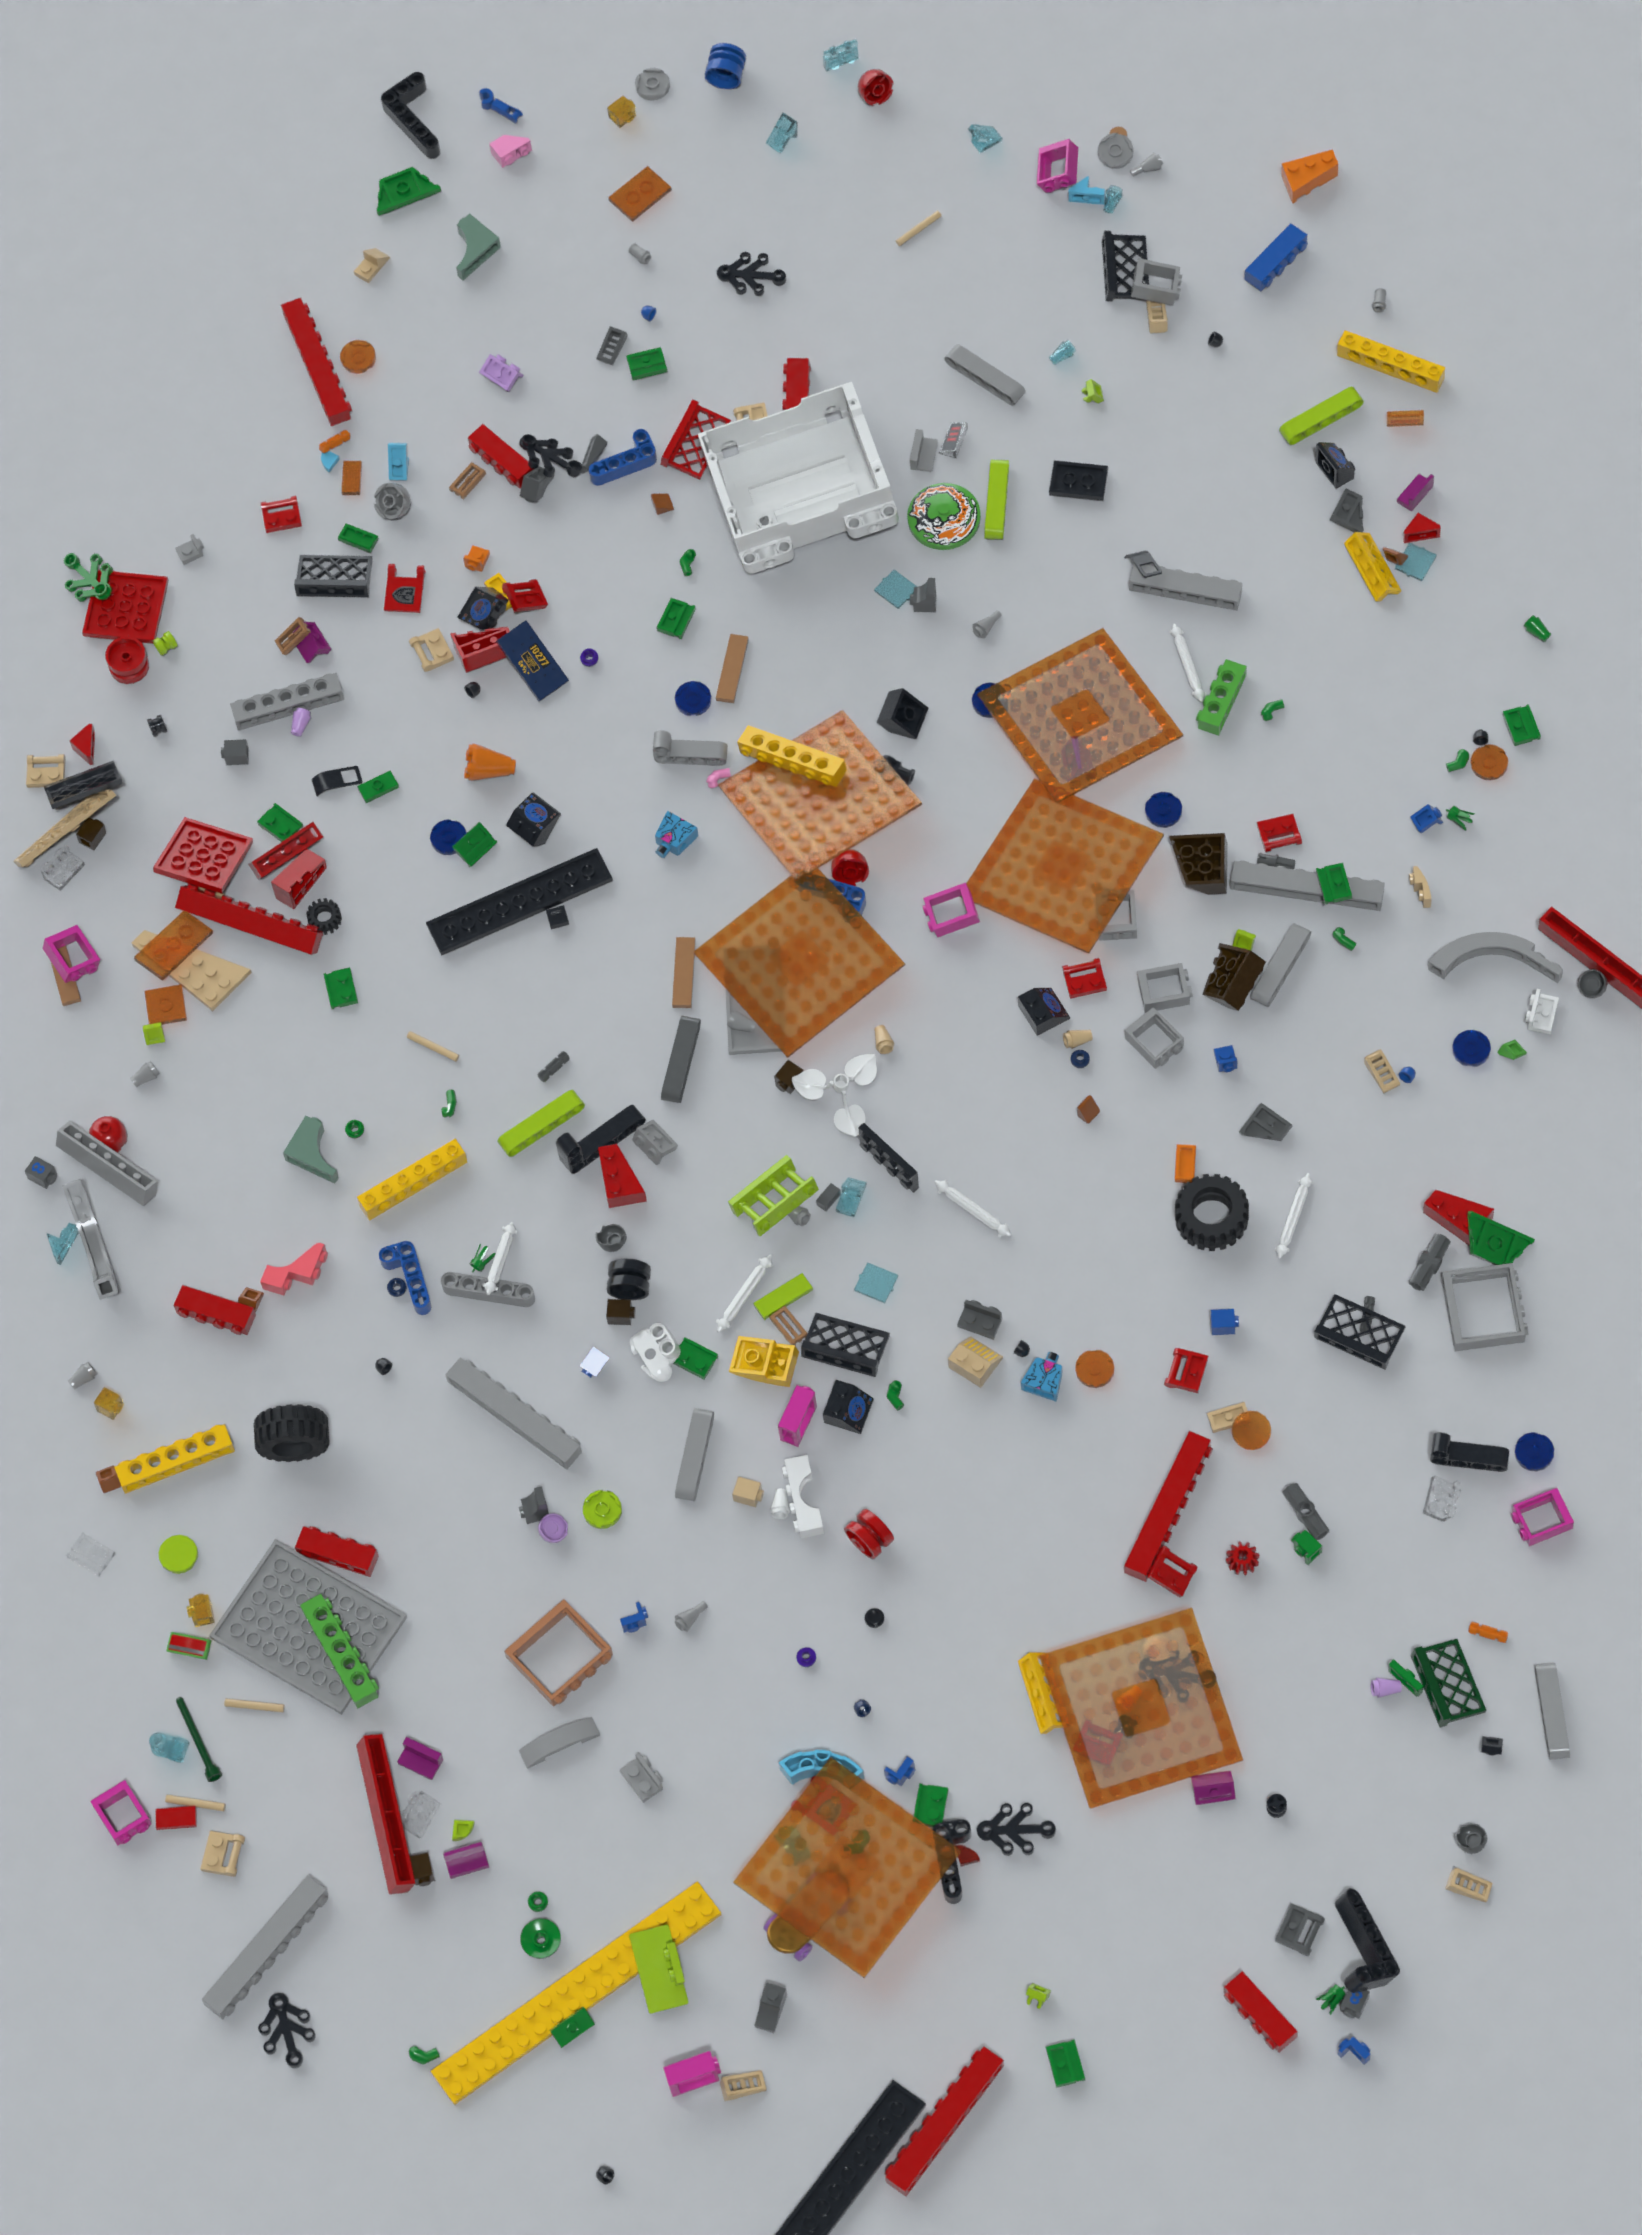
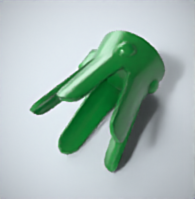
(1456, 814)
(477, 1262)
(1333, 1997)

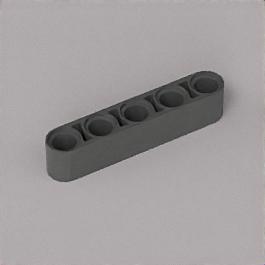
(680, 1059)

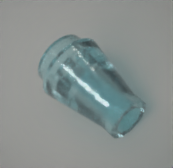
(1112, 198)
(1062, 352)

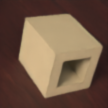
(747, 1492)

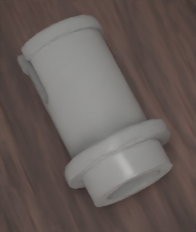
(643, 255)
(1379, 301)

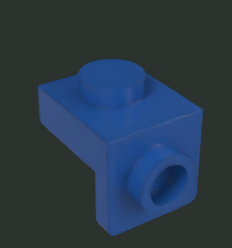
(636, 1621)
(905, 1771)
(1359, 2049)

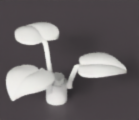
(860, 1069)

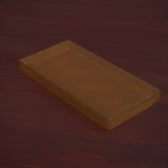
(173, 945)

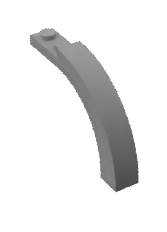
(1492, 944)
(92, 1239)

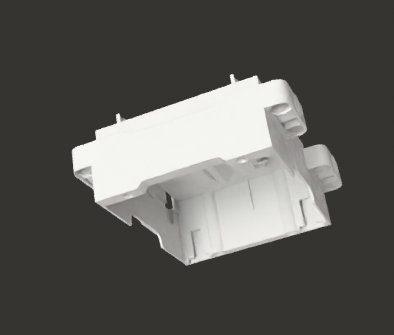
(800, 476)

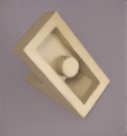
(371, 265)

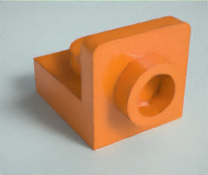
(476, 558)

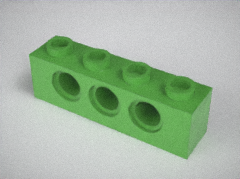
(1214, 722)

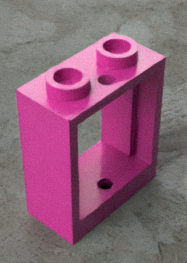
(1045, 158)
(956, 923)
(64, 938)
(797, 1415)
(1560, 1508)
(109, 1798)
(692, 2073)

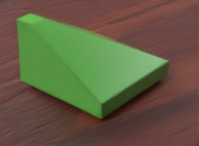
(1512, 1050)

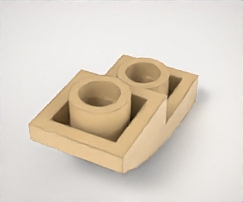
(1420, 884)

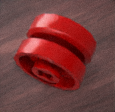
(127, 660)
(869, 1534)

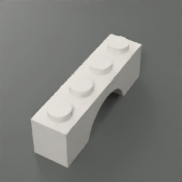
(798, 1475)

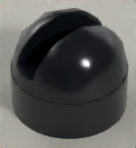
(1215, 339)
(472, 689)
(1480, 737)
(1022, 1349)
(383, 1366)
(608, 2177)

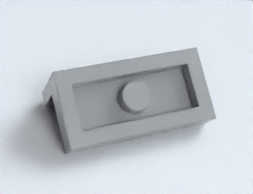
(923, 452)

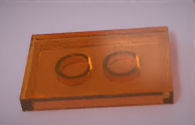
(640, 193)

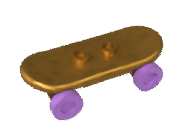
(786, 1938)

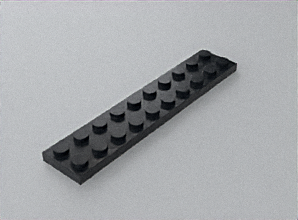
(519, 901)
(855, 2163)

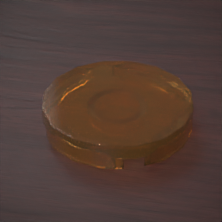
(358, 356)
(1489, 762)
(1094, 1368)
(1251, 1430)

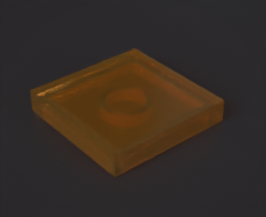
(166, 1005)

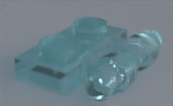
(840, 55)

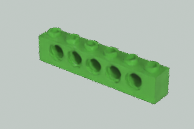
(360, 1694)

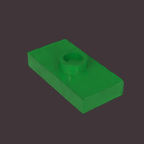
(358, 538)
(378, 786)
(1406, 1677)
(572, 2027)

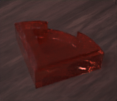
(967, 1856)

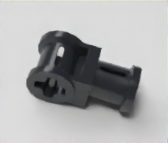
(905, 774)

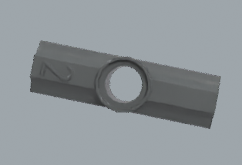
(1429, 1262)
(1312, 1521)

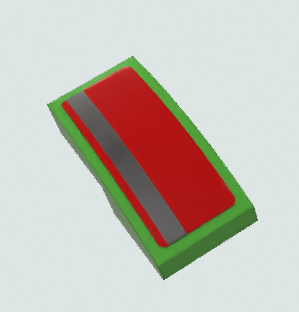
(188, 1645)

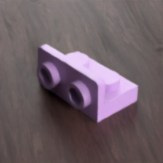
(500, 372)

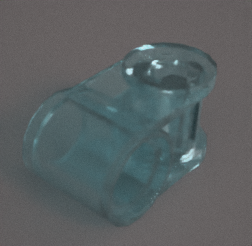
(171, 1747)

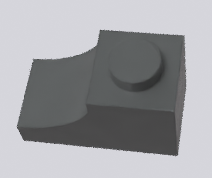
(534, 484)
(924, 597)
(534, 1506)
(770, 2007)

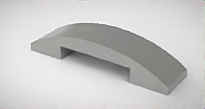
(557, 1740)

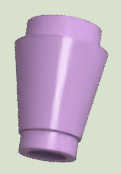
(300, 720)
(1384, 1687)

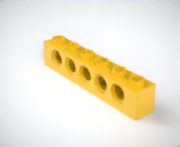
(1391, 361)
(792, 756)
(412, 1179)
(171, 1467)

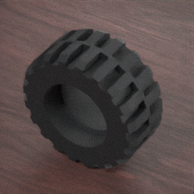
(1214, 1189)
(291, 1433)

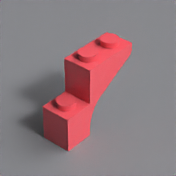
(303, 1269)

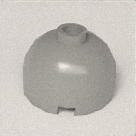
(392, 501)

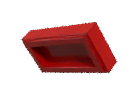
(176, 1818)

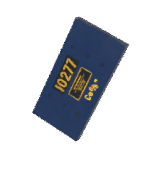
(532, 660)

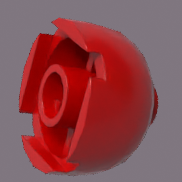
(875, 86)
(850, 867)
(110, 1132)

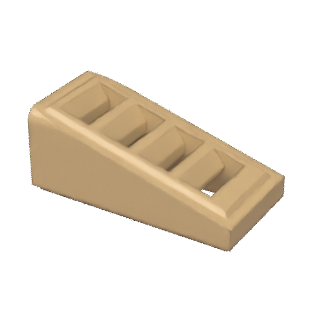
(1157, 317)
(1379, 1055)
(1459, 1889)
(733, 2079)

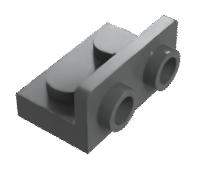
(980, 1319)

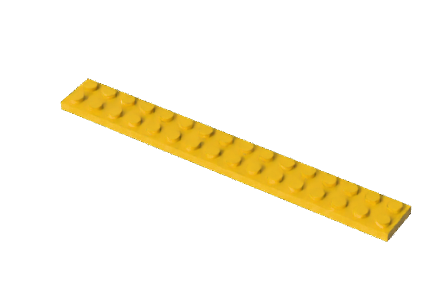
(579, 1988)

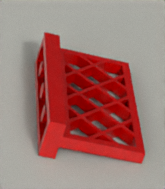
(680, 435)

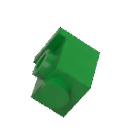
(1306, 1546)

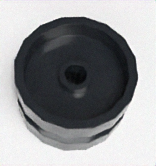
(628, 1279)

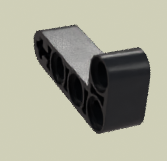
(1468, 1455)
(954, 1838)

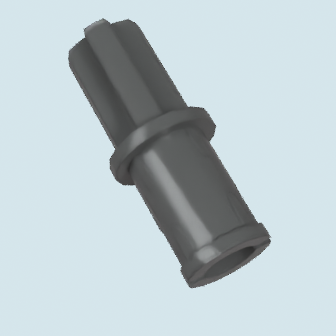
(1276, 861)

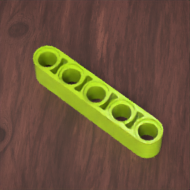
(1321, 415)
(996, 499)
(541, 1123)

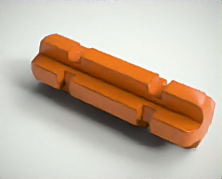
(334, 441)
(1488, 1632)

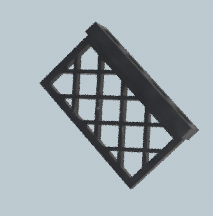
(1110, 263)
(333, 587)
(82, 784)
(1355, 1347)
(840, 1356)

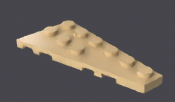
(69, 822)
(203, 974)

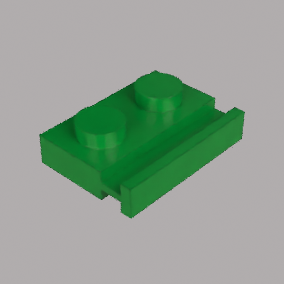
(646, 363)
(676, 618)
(1521, 725)
(279, 823)
(474, 844)
(1334, 883)
(340, 988)
(695, 1358)
(931, 1804)
(1065, 2063)

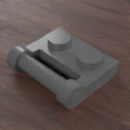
(1293, 1927)

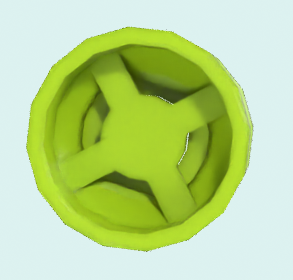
(165, 643)

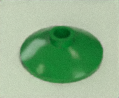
(540, 1929)

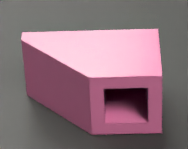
(509, 148)

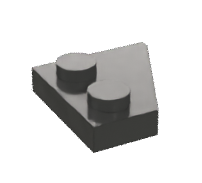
(1349, 511)
(1266, 1125)

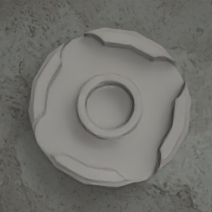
(652, 84)
(1115, 150)

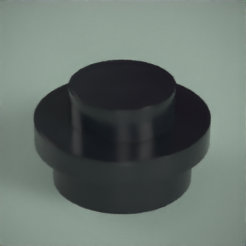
(874, 1618)

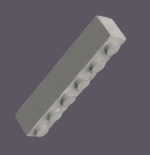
(1187, 587)
(106, 1163)

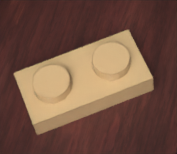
(1224, 1418)

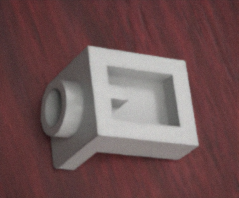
(190, 551)

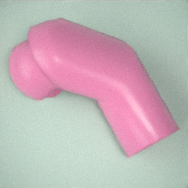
(716, 775)

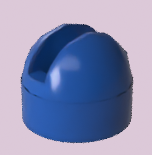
(648, 312)
(1407, 1074)

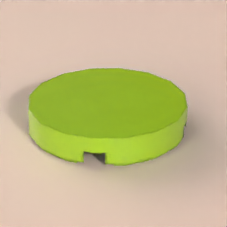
(602, 1509)
(178, 1554)

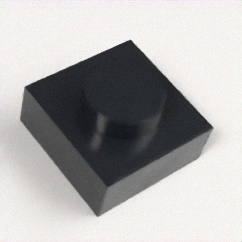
(557, 917)
(1492, 1746)

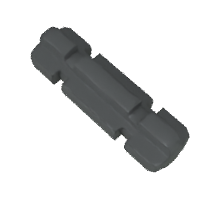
(553, 1066)
(1369, 1303)

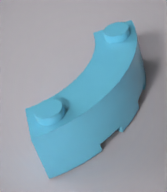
(808, 1764)

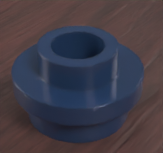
(1080, 1063)
(396, 1282)

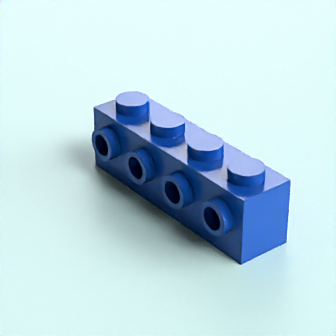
(1276, 257)

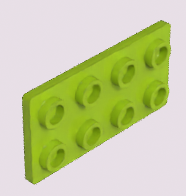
(659, 1969)

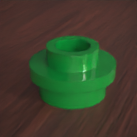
(354, 1124)
(535, 1896)

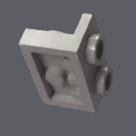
(654, 1141)
(642, 1778)

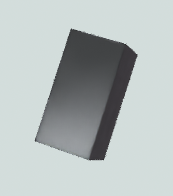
(828, 1197)

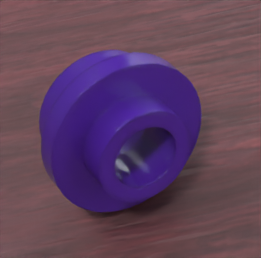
(589, 653)
(806, 1662)

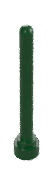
(212, 1772)

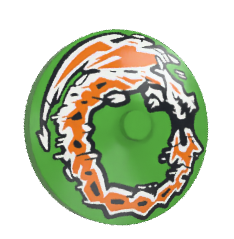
(944, 516)

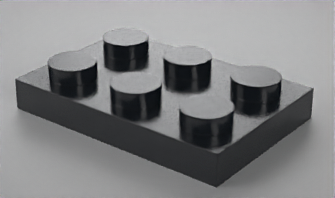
(1078, 480)

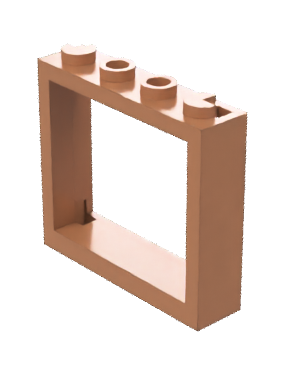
(542, 1627)

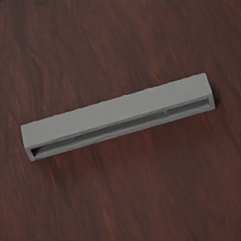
(1301, 885)
(514, 1413)
(265, 1947)

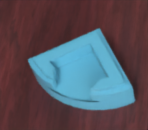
(329, 460)

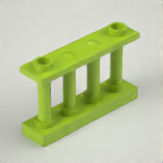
(764, 1184)

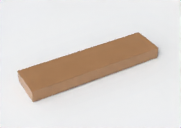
(732, 668)
(683, 972)
(68, 991)

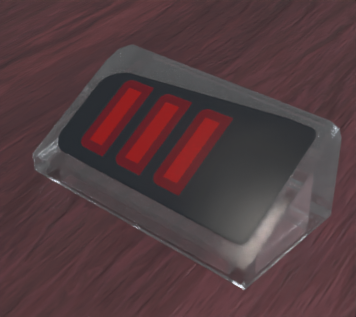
(954, 439)

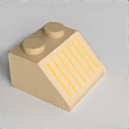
(974, 1361)

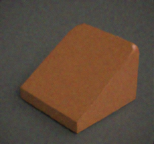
(661, 502)
(1395, 556)
(1088, 1109)
(251, 1298)
(108, 1479)

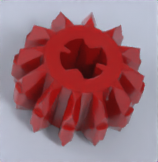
(1242, 1551)

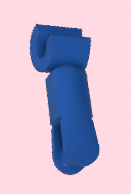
(489, 102)

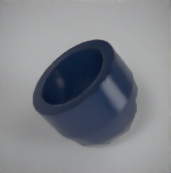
(864, 1712)

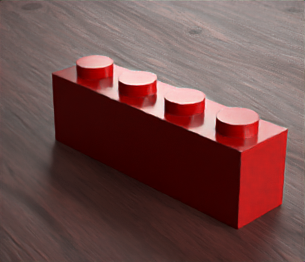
(499, 455)
(285, 850)
(214, 1310)
(337, 1551)
(1260, 2012)

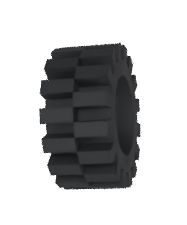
(324, 906)

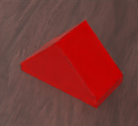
(1421, 529)
(84, 743)

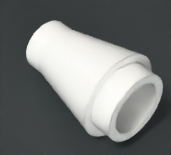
(780, 1506)

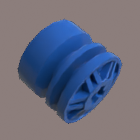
(725, 66)

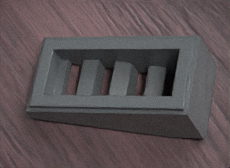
(622, 335)
(594, 449)

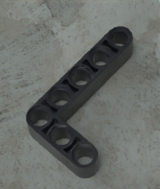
(407, 121)
(580, 1154)
(1380, 1963)

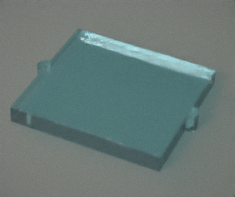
(1417, 563)
(895, 589)
(876, 1282)

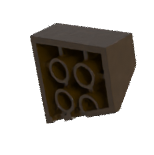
(1202, 861)
(1233, 976)

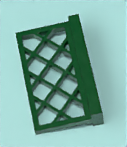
(1431, 1682)

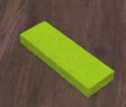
(783, 1296)

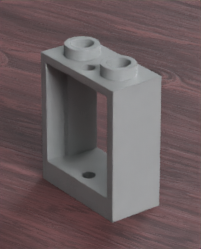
(1156, 293)
(1123, 931)
(1167, 1001)
(1145, 1022)

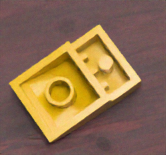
(764, 1360)

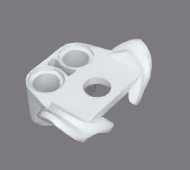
(660, 1366)

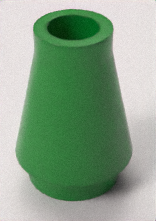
(1537, 628)

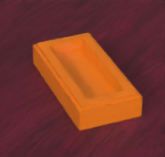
(1185, 1163)

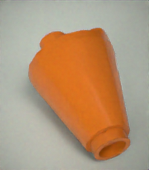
(487, 763)

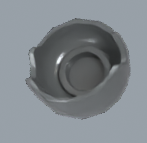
(1592, 983)
(611, 1237)
(1471, 1838)

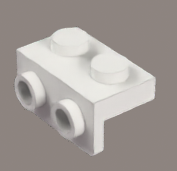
(1542, 1013)

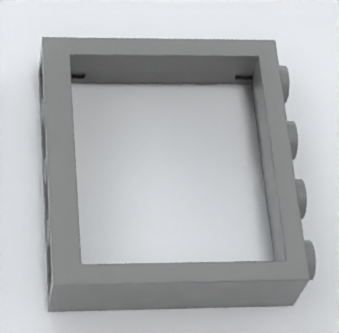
(1477, 1274)

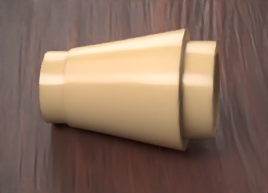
(1075, 1038)
(883, 1040)

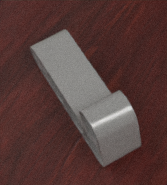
(688, 751)

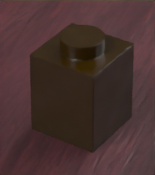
(91, 833)
(784, 1076)
(620, 1312)
(422, 1869)

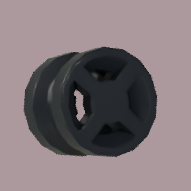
(157, 725)
(1276, 1800)

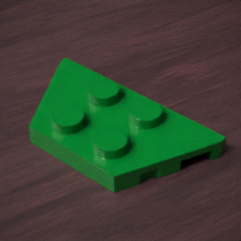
(403, 189)
(1495, 1241)

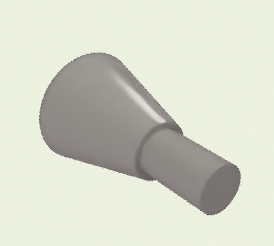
(1151, 163)
(984, 626)
(686, 1619)

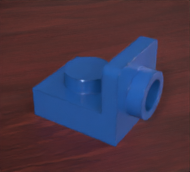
(1426, 818)
(1225, 1059)

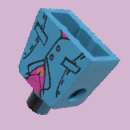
(674, 835)
(1044, 1377)

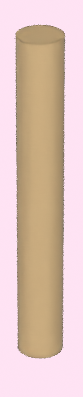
(918, 228)
(433, 1046)
(254, 1705)
(195, 1802)

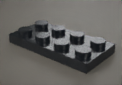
(888, 1157)

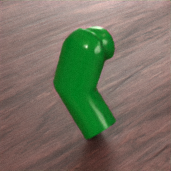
(421, 2056)

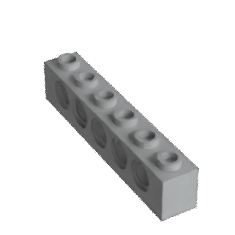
(280, 708)

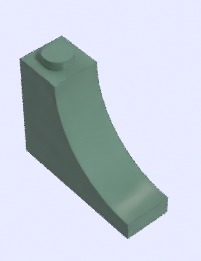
(480, 245)
(305, 1149)

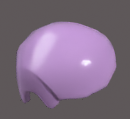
(553, 1528)

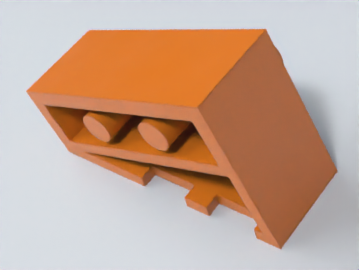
(1308, 172)

